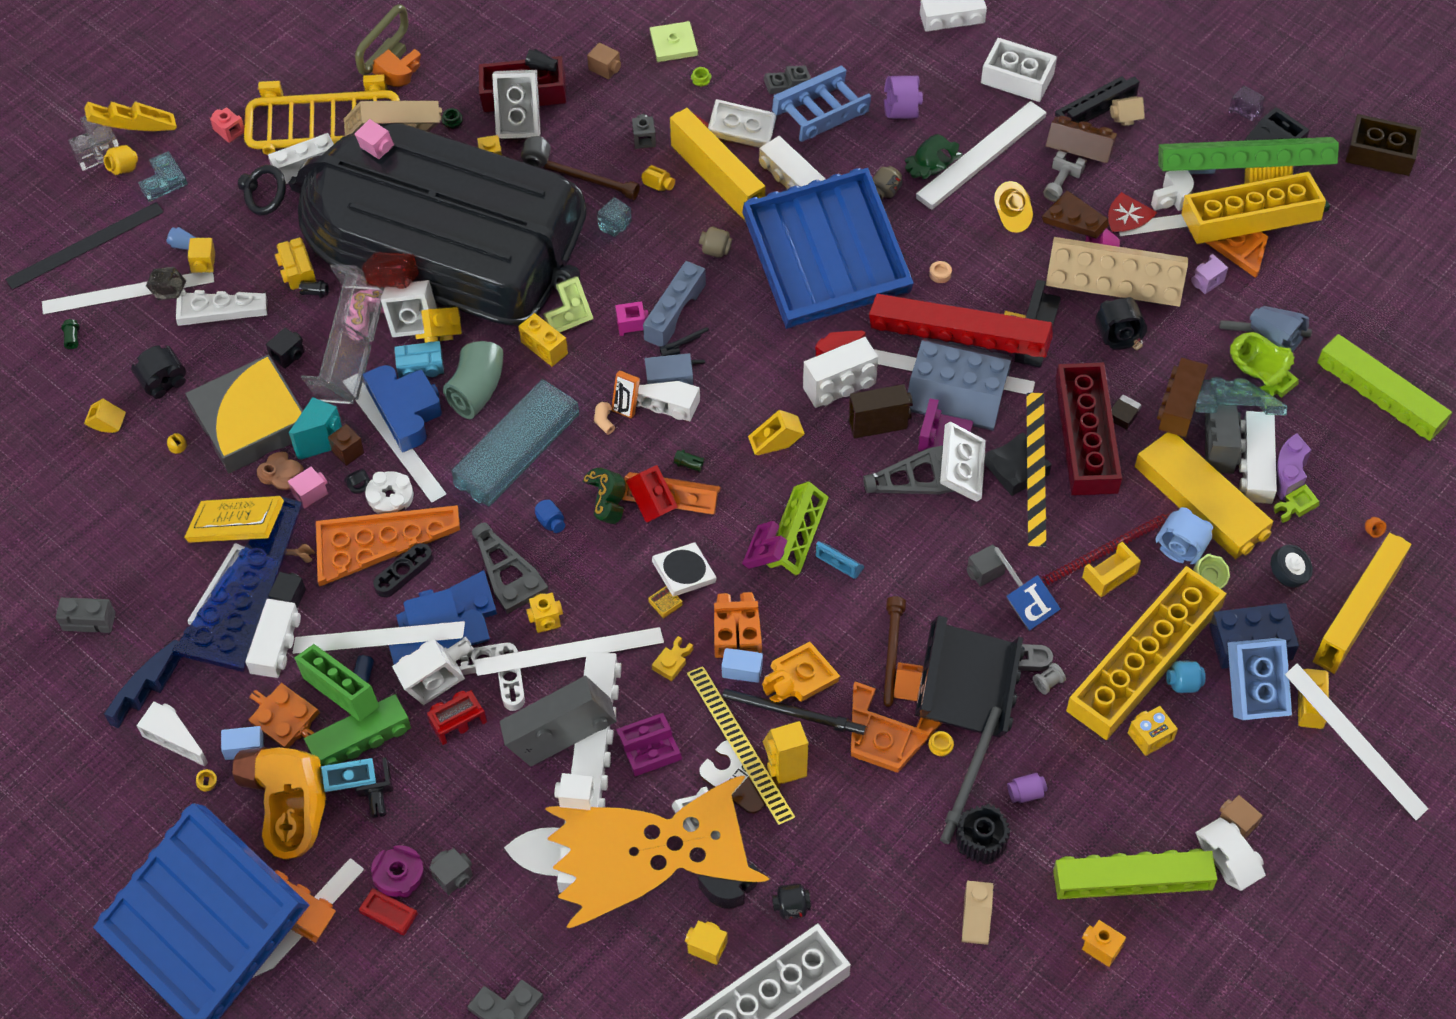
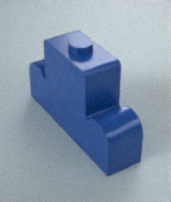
(404, 403)
(437, 609)

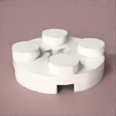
(388, 481)

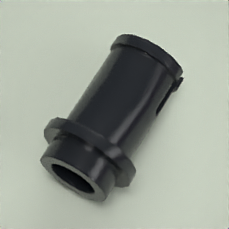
(314, 288)

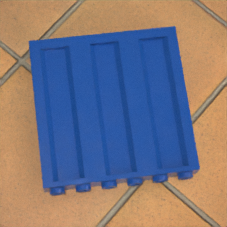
(826, 247)
(200, 915)

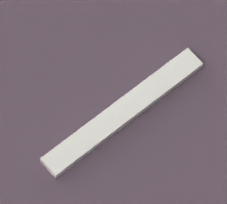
(980, 155)

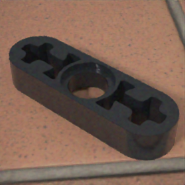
(420, 564)

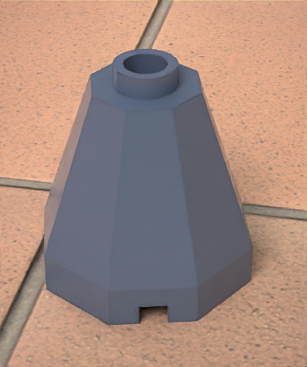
(1279, 326)

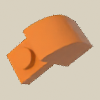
(396, 71)

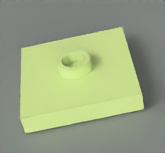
(673, 41)

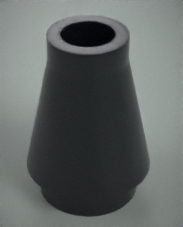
(539, 61)

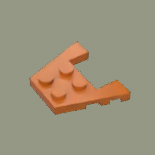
(886, 740)

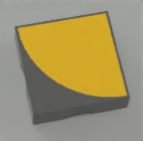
(246, 412)

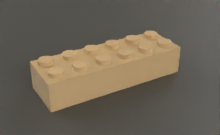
(1117, 271)

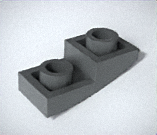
(782, 81)

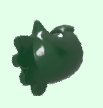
(930, 159)

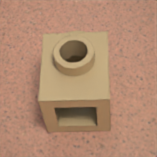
(1127, 110)

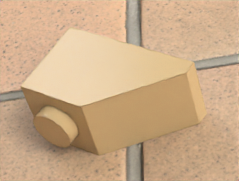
(977, 912)

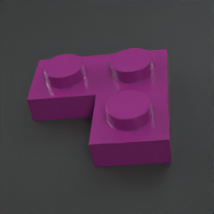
(765, 546)

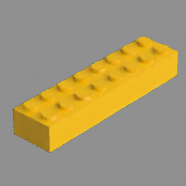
(1145, 653)

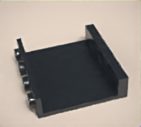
(968, 677)

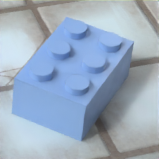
(1259, 678)

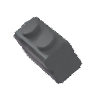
(85, 615)

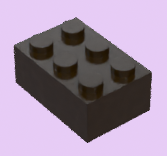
(1383, 145)

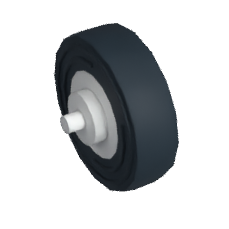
(1291, 566)

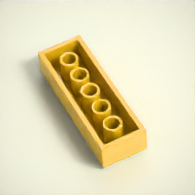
(1253, 207)

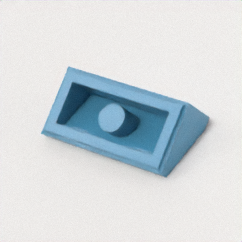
(838, 560)

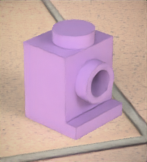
(1209, 274)

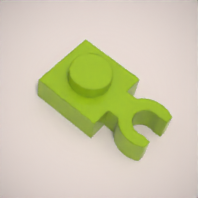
(1283, 387)
(1298, 502)

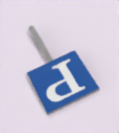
(1031, 600)

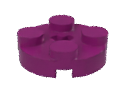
(402, 884)

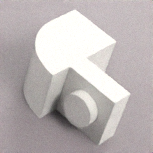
(1174, 188)

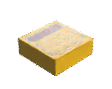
(664, 602)

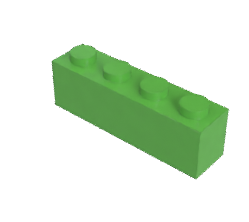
(337, 682)
(352, 737)

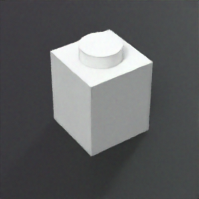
(575, 791)

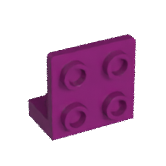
(934, 424)

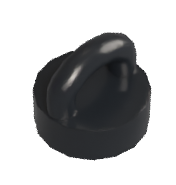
(355, 478)

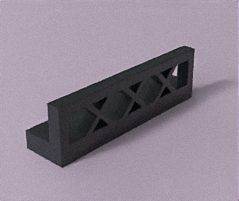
(1099, 100)

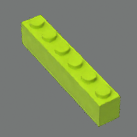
(1384, 387)
(1134, 874)

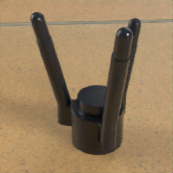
(673, 348)

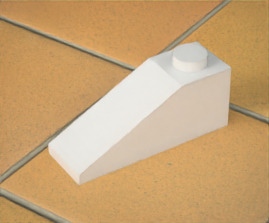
(165, 728)

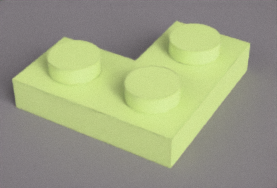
(574, 308)

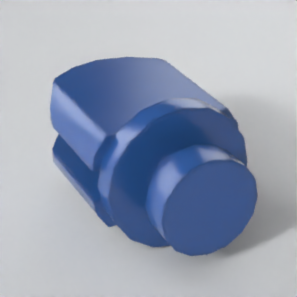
(550, 516)

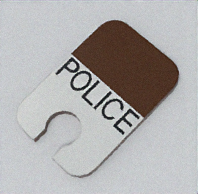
(746, 794)

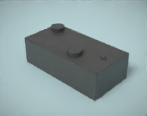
(557, 721)

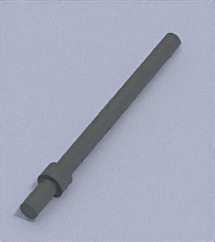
(953, 816)

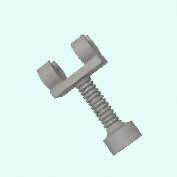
(1053, 190)

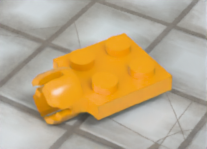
(799, 674)

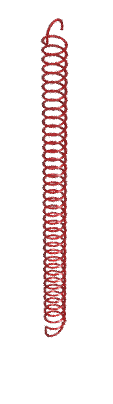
(1102, 549)

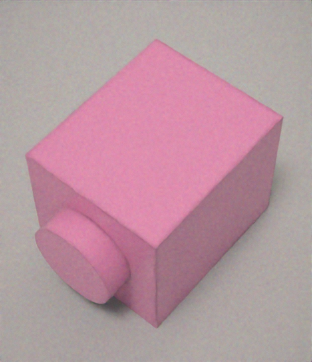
(374, 139)
(308, 487)

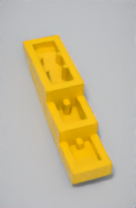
(134, 118)

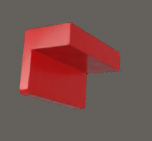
(651, 493)

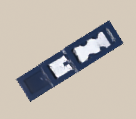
(149, 677)

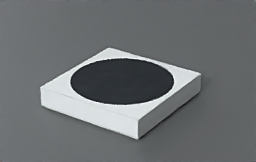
(684, 569)

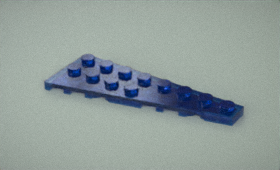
(232, 613)

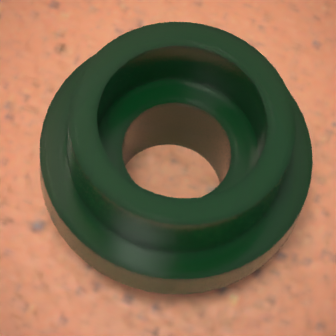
(451, 118)

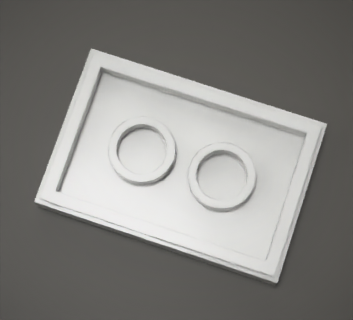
(741, 123)
(963, 461)

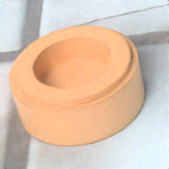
(940, 272)

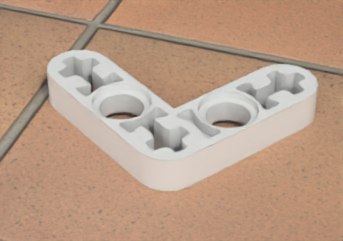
(505, 686)

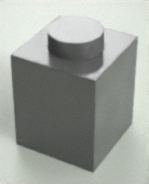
(985, 566)

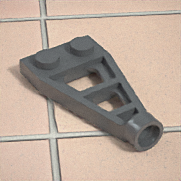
(931, 455)
(519, 591)

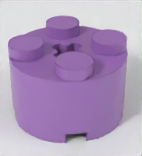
(902, 97)

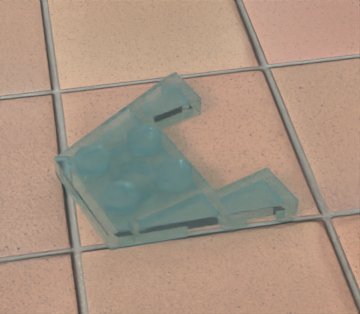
(1236, 393)

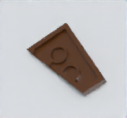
(1075, 216)

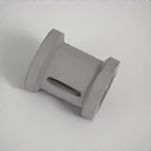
(1049, 678)

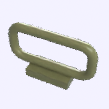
(391, 43)

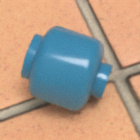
(1186, 676)

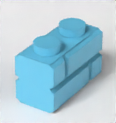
(420, 356)
(348, 774)

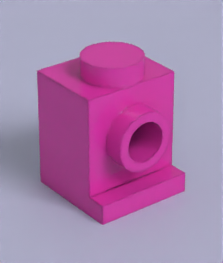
(630, 317)

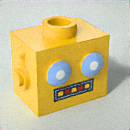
(1152, 730)

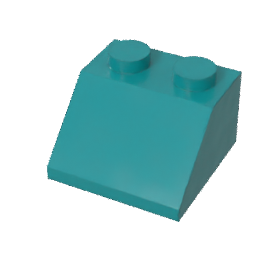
(313, 427)

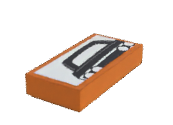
(625, 394)

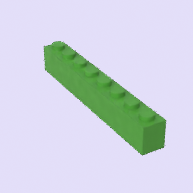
(1248, 154)

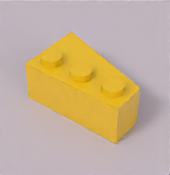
(787, 752)

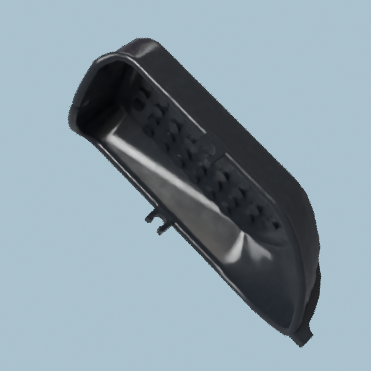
(473, 219)

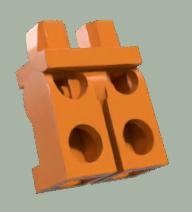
(734, 617)

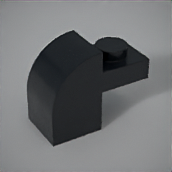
(725, 892)

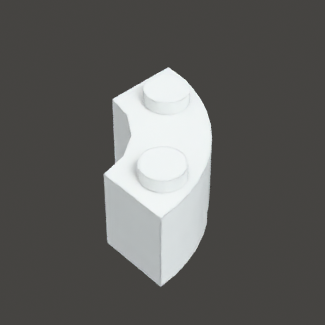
(1231, 853)

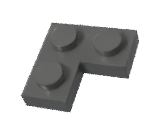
(516, 1006)

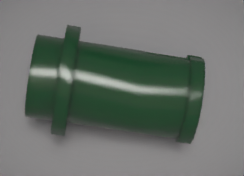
(70, 330)
(688, 460)

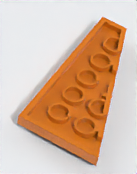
(363, 541)

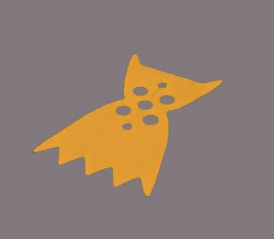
(612, 877)

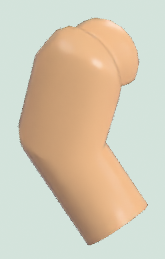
(600, 417)

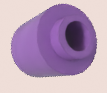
(1027, 788)

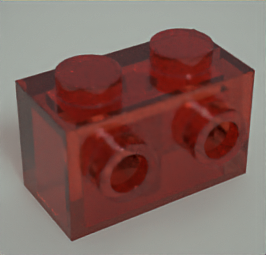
(390, 270)

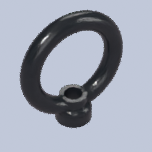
(249, 183)

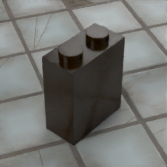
(879, 411)

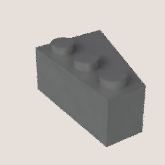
(1223, 438)

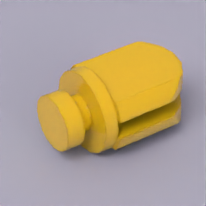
(657, 178)

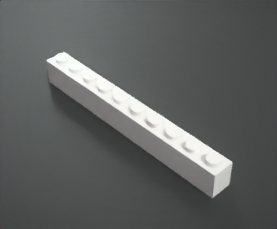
(591, 753)

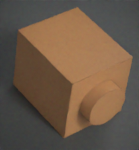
(604, 61)
(1241, 814)

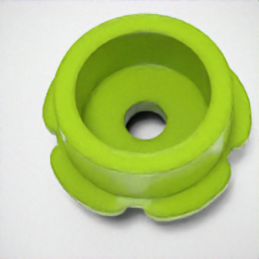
(701, 76)

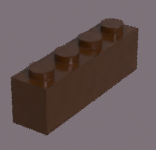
(1182, 396)

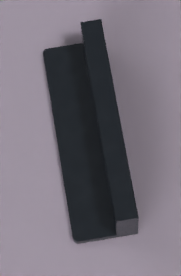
(1043, 308)

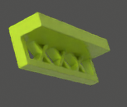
(794, 522)

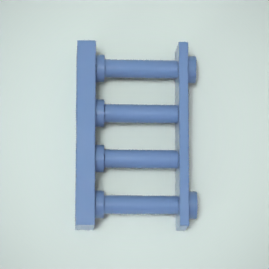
(820, 87)

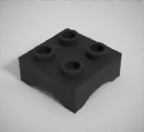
(1010, 464)

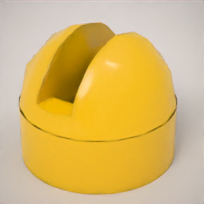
(173, 447)
(200, 780)

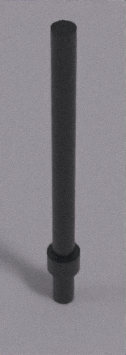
(840, 723)

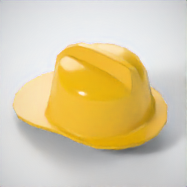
(1013, 206)

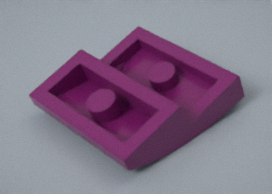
(649, 744)

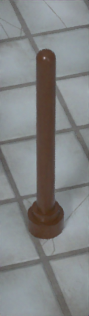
(629, 189)
(896, 607)

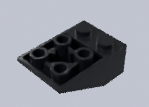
(1277, 126)

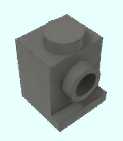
(642, 127)

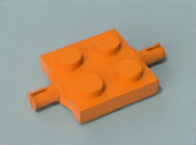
(283, 715)

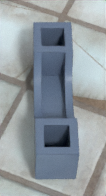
(663, 318)

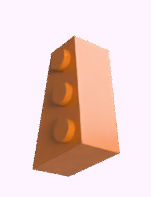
(317, 915)

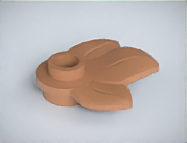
(279, 470)

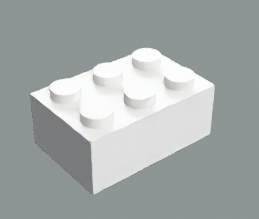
(1018, 69)
(516, 103)
(840, 372)

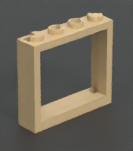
(417, 114)

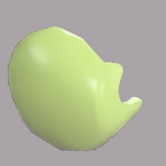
(1213, 569)

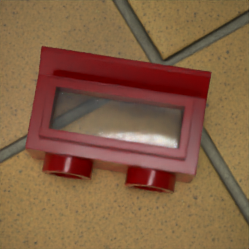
(455, 714)

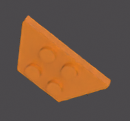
(1243, 250)

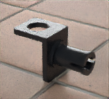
(376, 791)

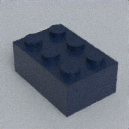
(1252, 624)

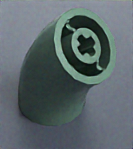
(475, 378)

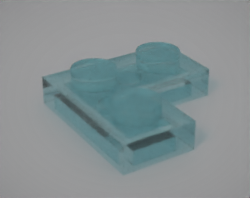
(166, 180)

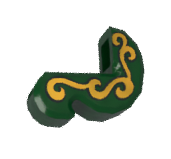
(609, 494)

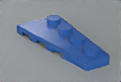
(467, 595)

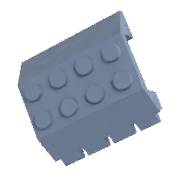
(962, 379)

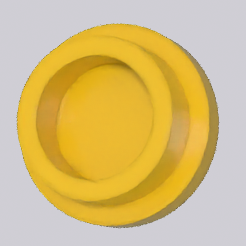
(941, 743)

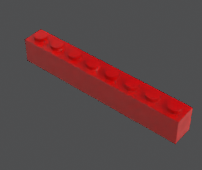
(961, 325)

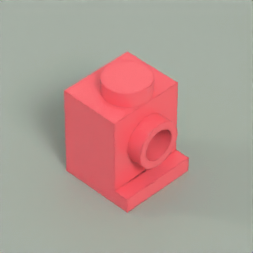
(223, 121)

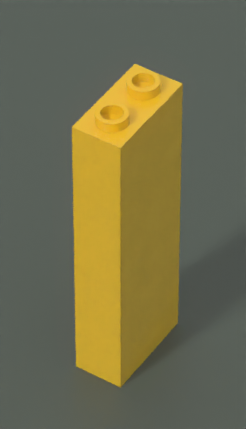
(714, 161)
(1204, 491)
(1361, 603)

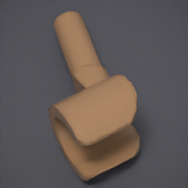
(303, 552)

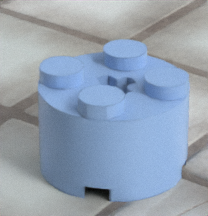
(1184, 536)

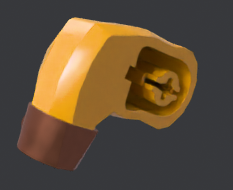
(291, 798)

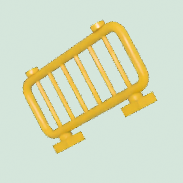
(272, 94)

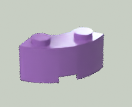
(1290, 466)

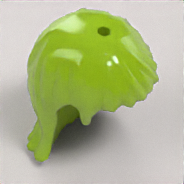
(1261, 358)

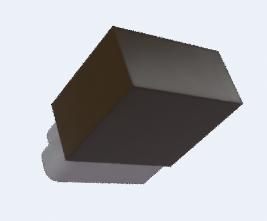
(1125, 411)

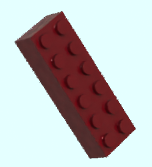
(1088, 429)

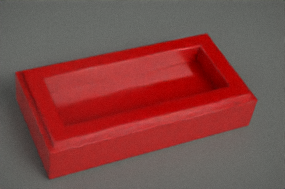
(388, 911)

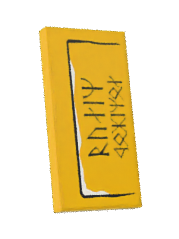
(234, 519)

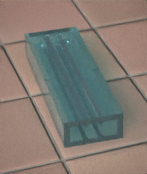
(515, 443)

